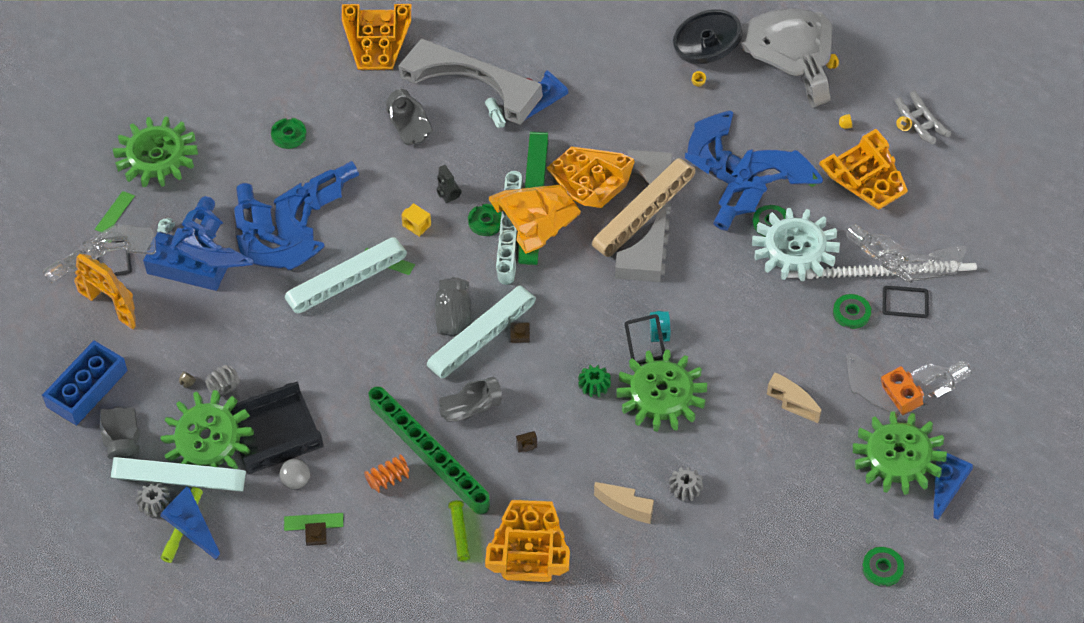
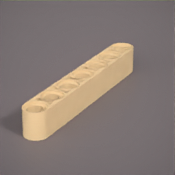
(643, 207)

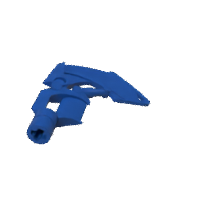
(698, 153)
(789, 164)
(289, 202)
(186, 242)
(286, 256)

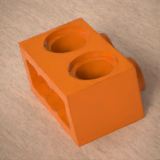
(898, 392)

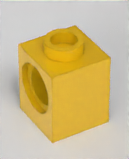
(416, 219)

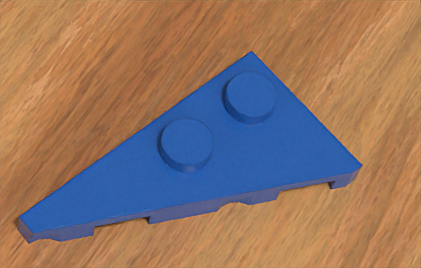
(552, 91)
(947, 485)
(187, 518)

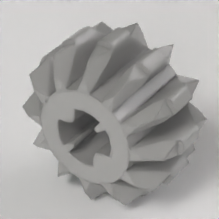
(223, 380)
(686, 484)
(153, 499)

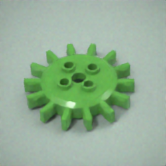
(149, 142)
(666, 404)
(212, 451)
(899, 467)

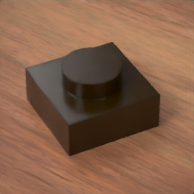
(520, 332)
(526, 441)
(315, 534)

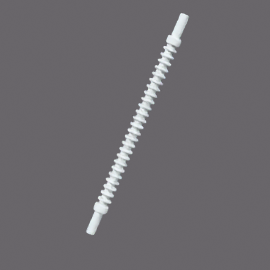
(862, 271)

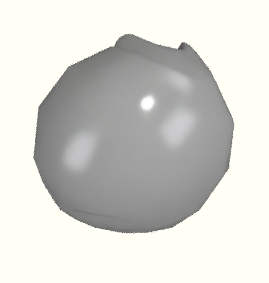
(294, 474)

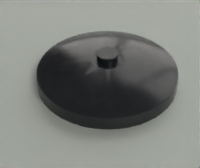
(707, 36)

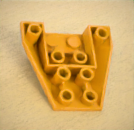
(376, 34)
(591, 174)

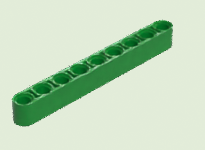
(535, 178)
(430, 457)

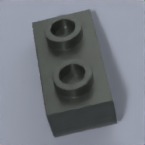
(447, 186)

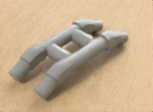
(922, 110)

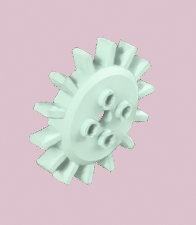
(802, 234)

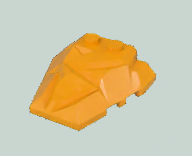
(868, 171)
(536, 213)
(97, 278)
(528, 543)

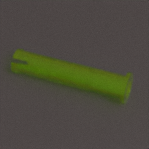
(459, 530)

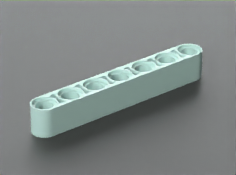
(507, 238)
(345, 275)
(481, 332)
(178, 474)

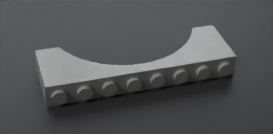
(433, 60)
(645, 258)

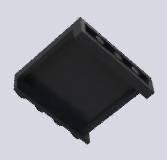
(280, 427)

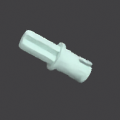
(495, 112)
(165, 225)

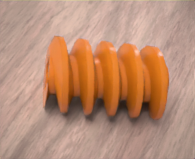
(387, 474)

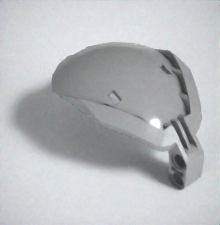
(797, 46)

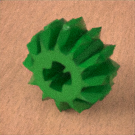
(594, 380)

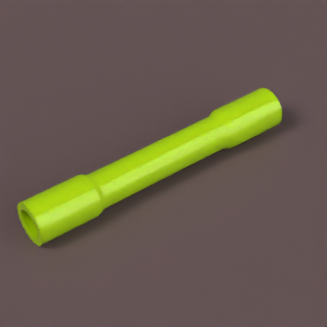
(173, 544)

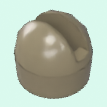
(186, 379)

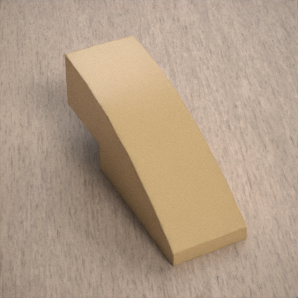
(793, 397)
(624, 501)

